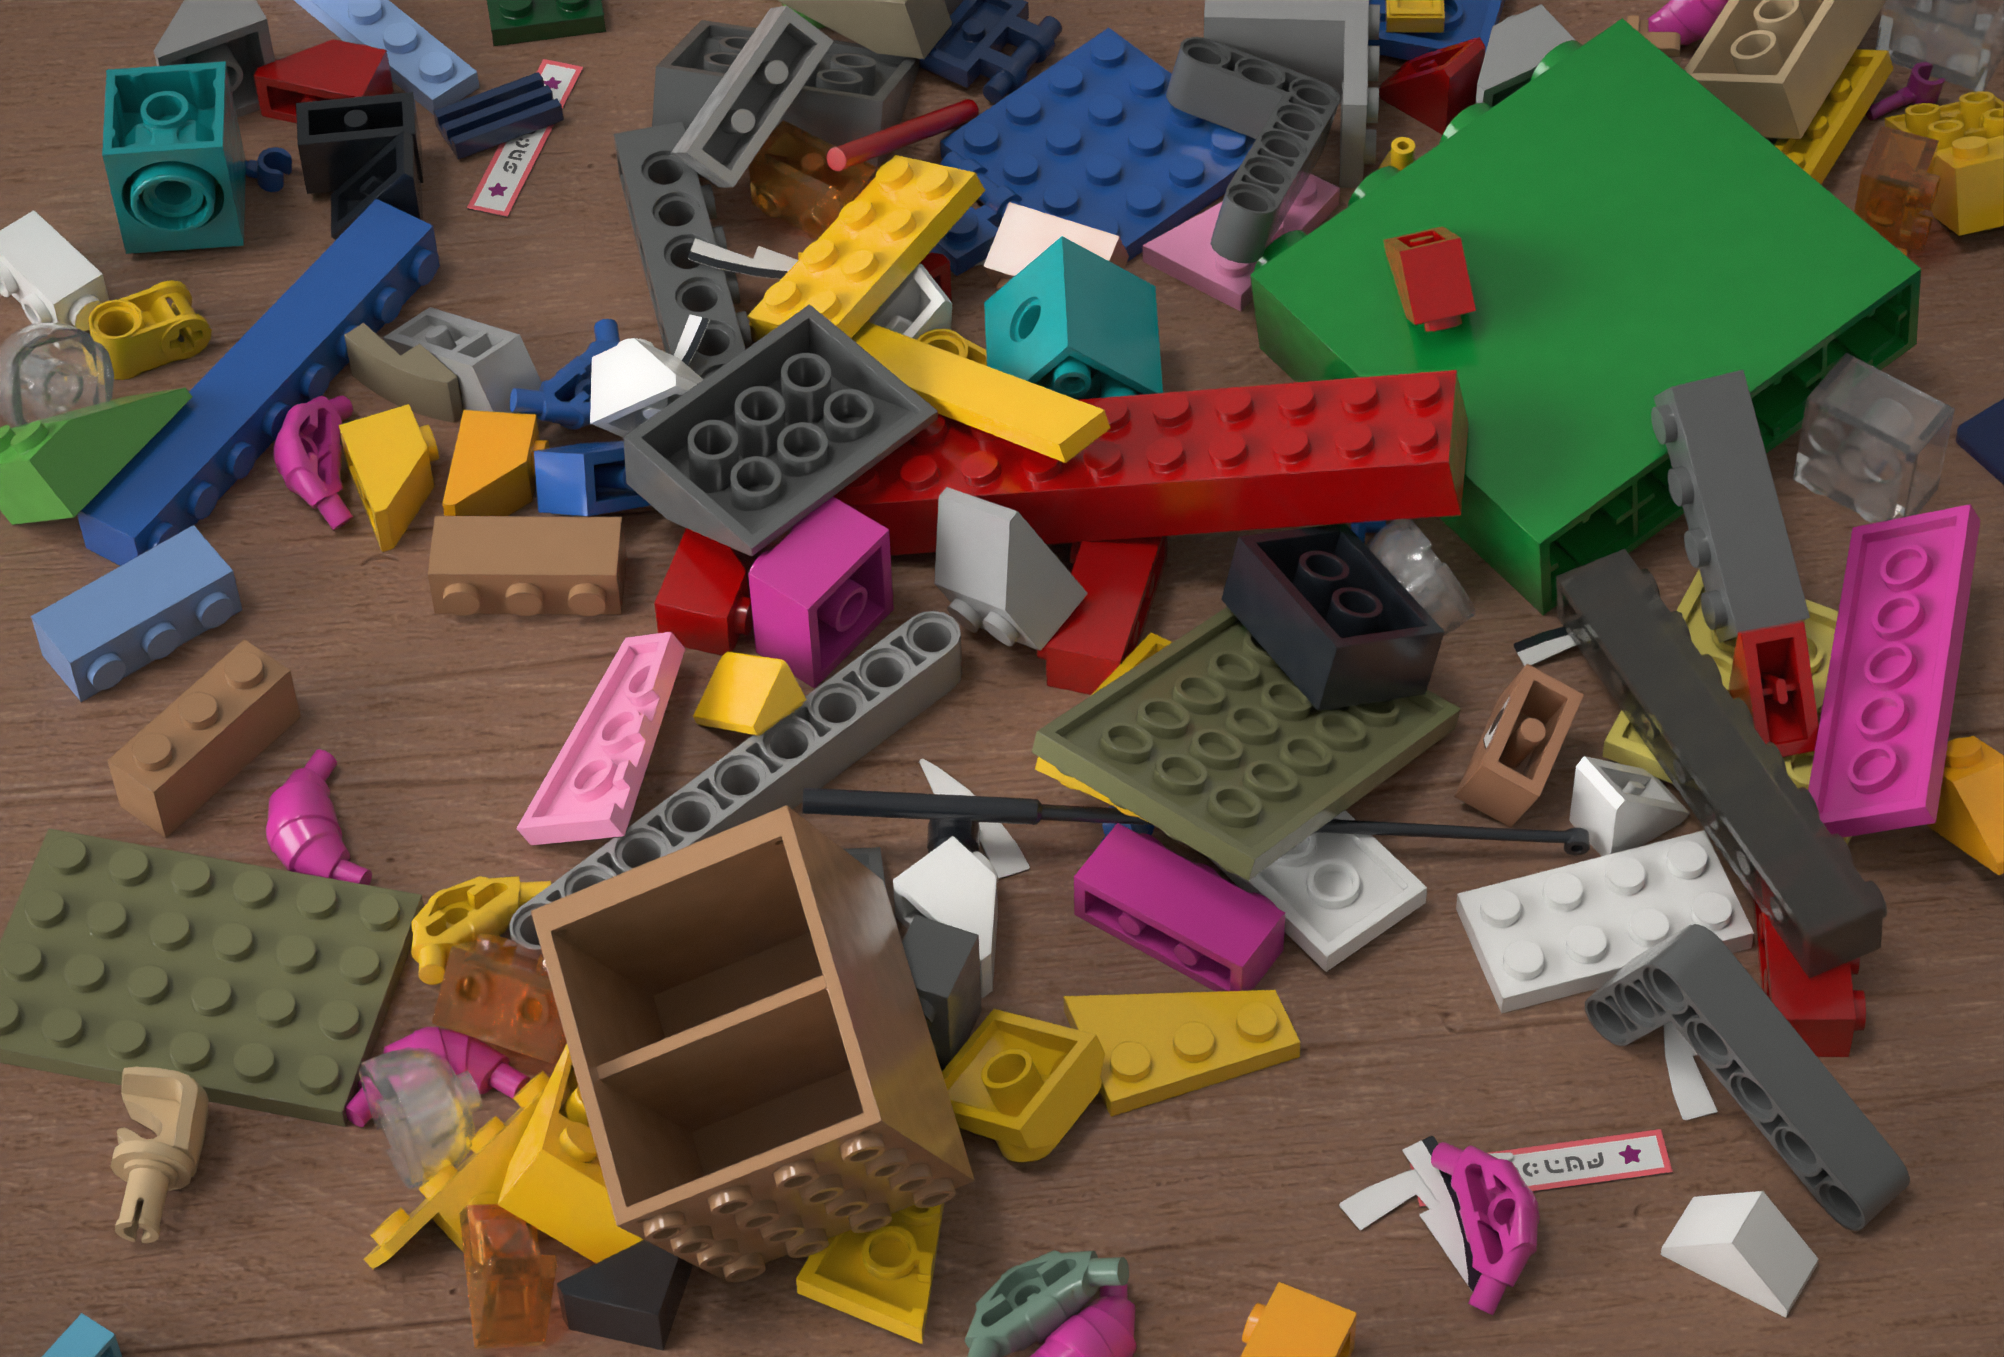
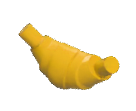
(462, 914)

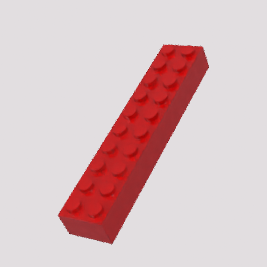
(1197, 464)

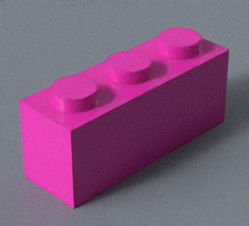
(1178, 912)

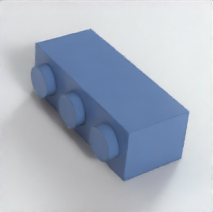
(137, 613)

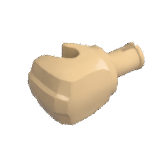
(178, 1114)

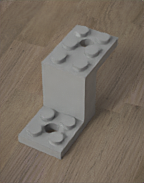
(1319, 41)

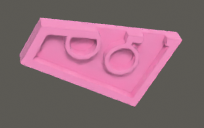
(1190, 258)

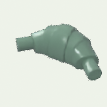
(1038, 1299)

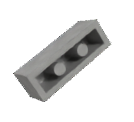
(752, 97)

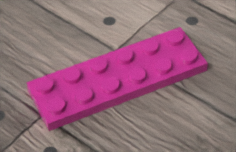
(1894, 672)

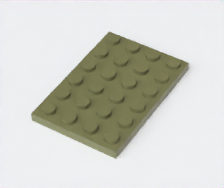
(1231, 749)
(201, 968)

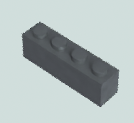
(1728, 505)

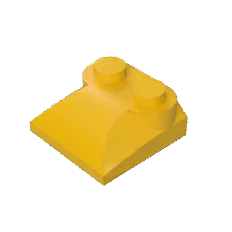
(1023, 1082)

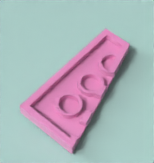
(609, 749)

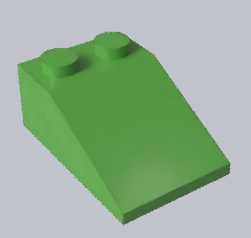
(67, 459)

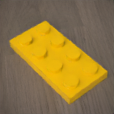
(872, 245)

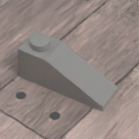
(480, 355)

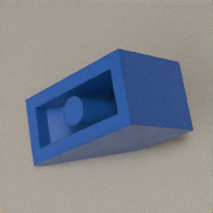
(584, 480)

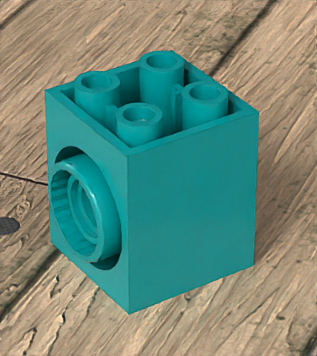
(174, 157)
(1076, 326)

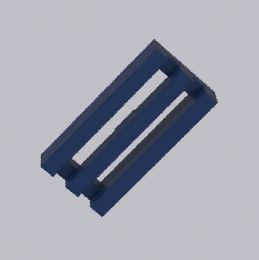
(498, 115)

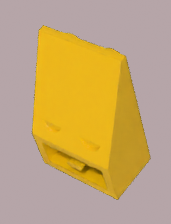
(1966, 158)
(558, 1175)

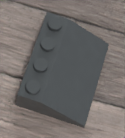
(842, 100)
(772, 434)

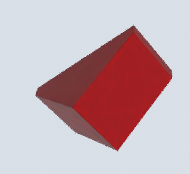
(1436, 84)
(1777, 685)

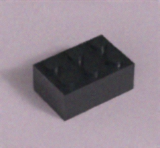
(1332, 616)

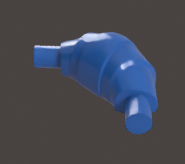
(567, 395)

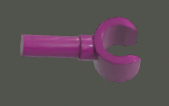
(1917, 91)

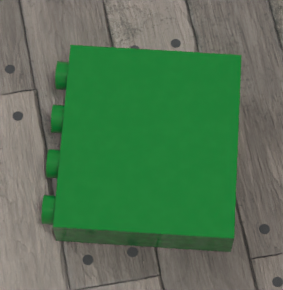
(1611, 251)

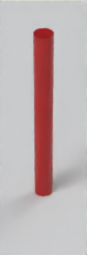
(901, 135)

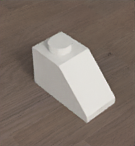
(635, 384)
(956, 891)

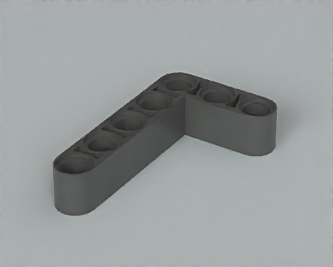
(1276, 107)
(1761, 1065)

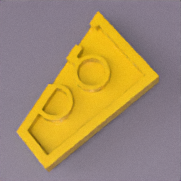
(1181, 1040)
(879, 1273)

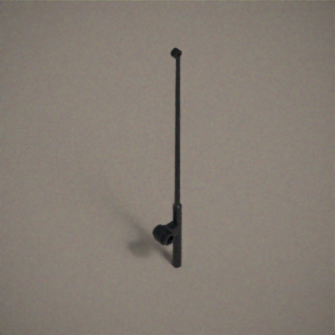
(961, 816)

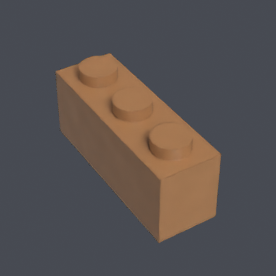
(527, 565)
(204, 738)

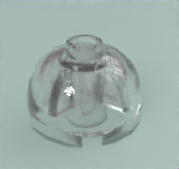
(51, 372)
(1431, 583)
(421, 1110)

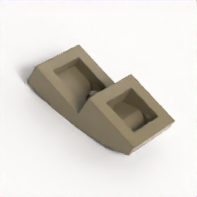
(406, 379)

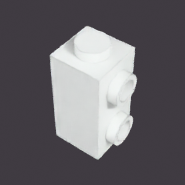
(48, 274)

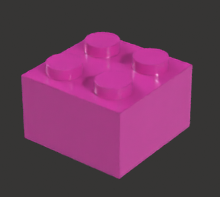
(821, 590)

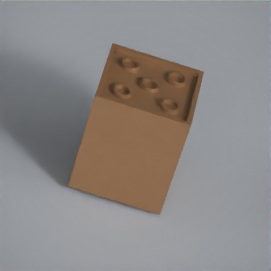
(751, 1048)

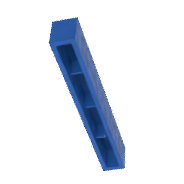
(250, 390)

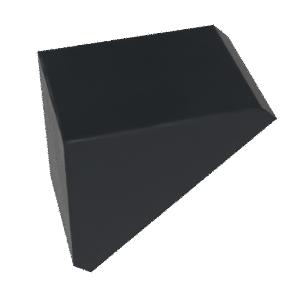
(388, 176)
(627, 1296)

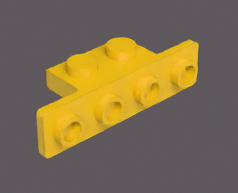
(472, 1183)

